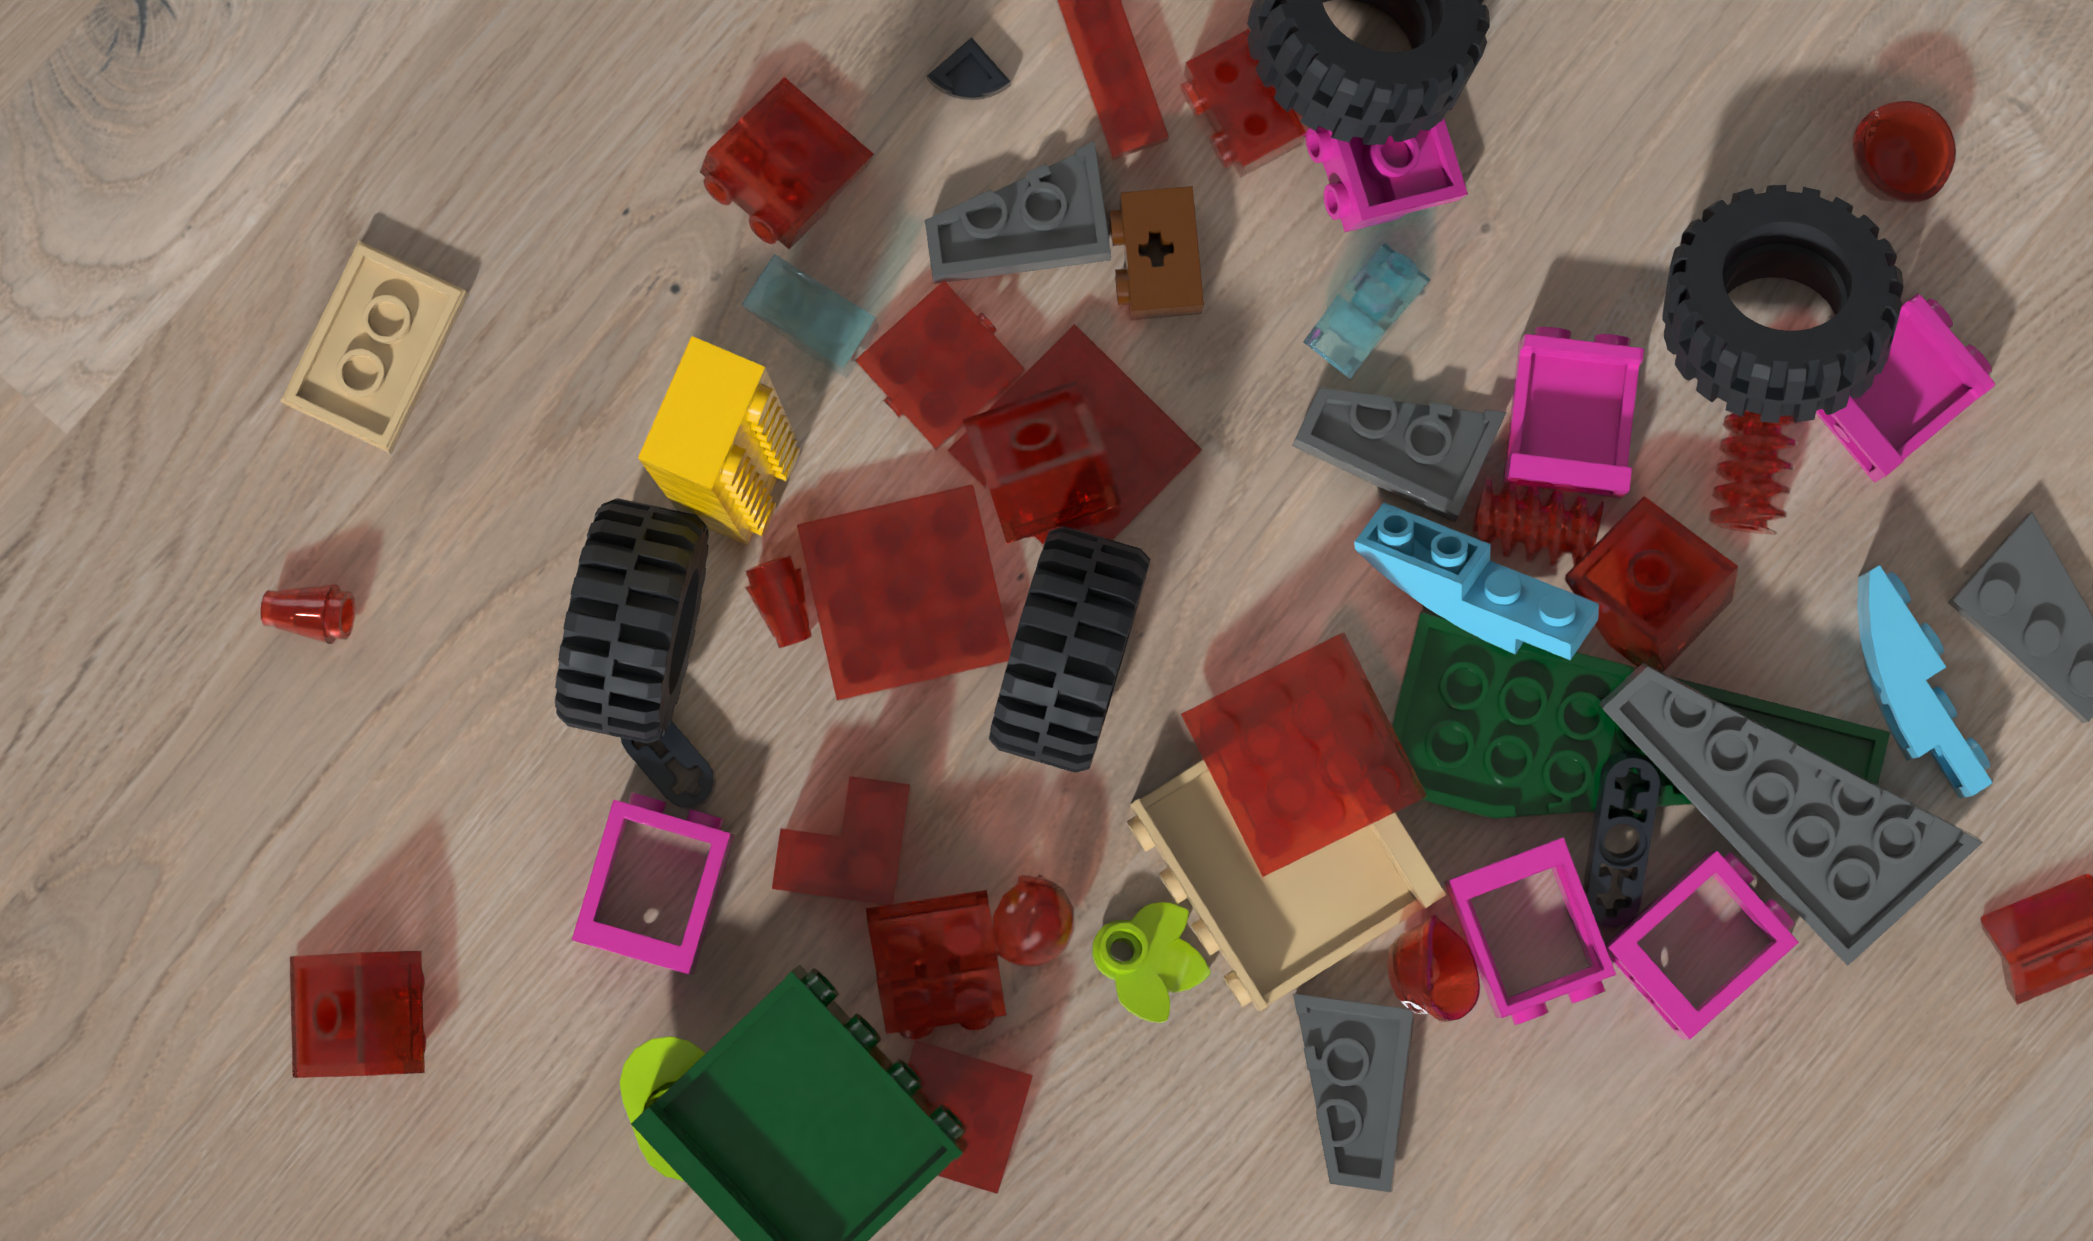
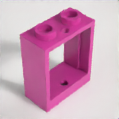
(635, 945)
(1579, 984)
(1655, 985)

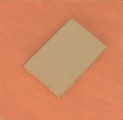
(374, 347)

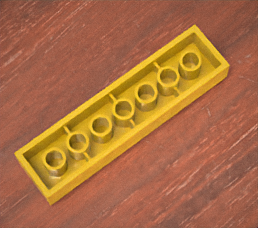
(721, 441)

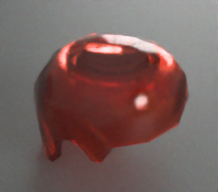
(1033, 922)

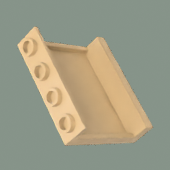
(1293, 920)

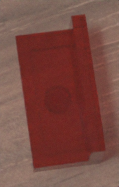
(2044, 938)

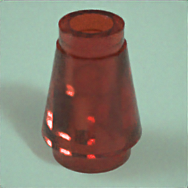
(780, 599)
(312, 612)

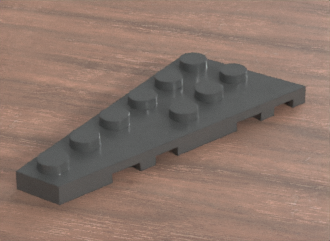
(1815, 831)

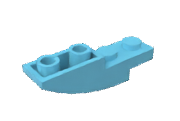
(1461, 584)
(1898, 663)

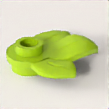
(1158, 963)

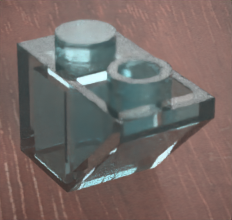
(1366, 310)
(811, 315)

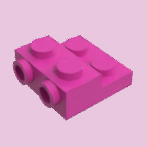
(1386, 180)

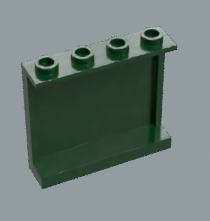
(802, 1122)

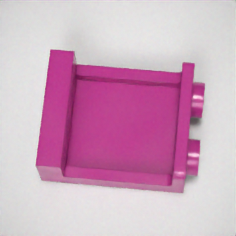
(1917, 394)
(1573, 413)

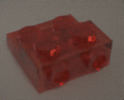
(783, 164)
(936, 964)

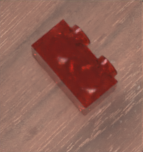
(1242, 111)

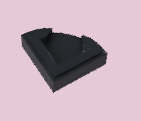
(969, 74)

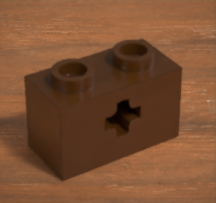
(1164, 217)

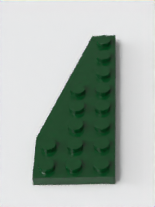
(1529, 733)

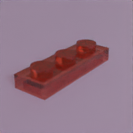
(1113, 75)

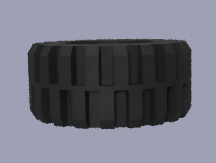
(1365, 89)
(1795, 240)
(631, 620)
(1068, 649)

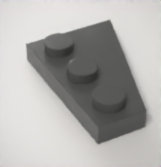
(1031, 225)
(1403, 447)
(2034, 615)
(1358, 1085)

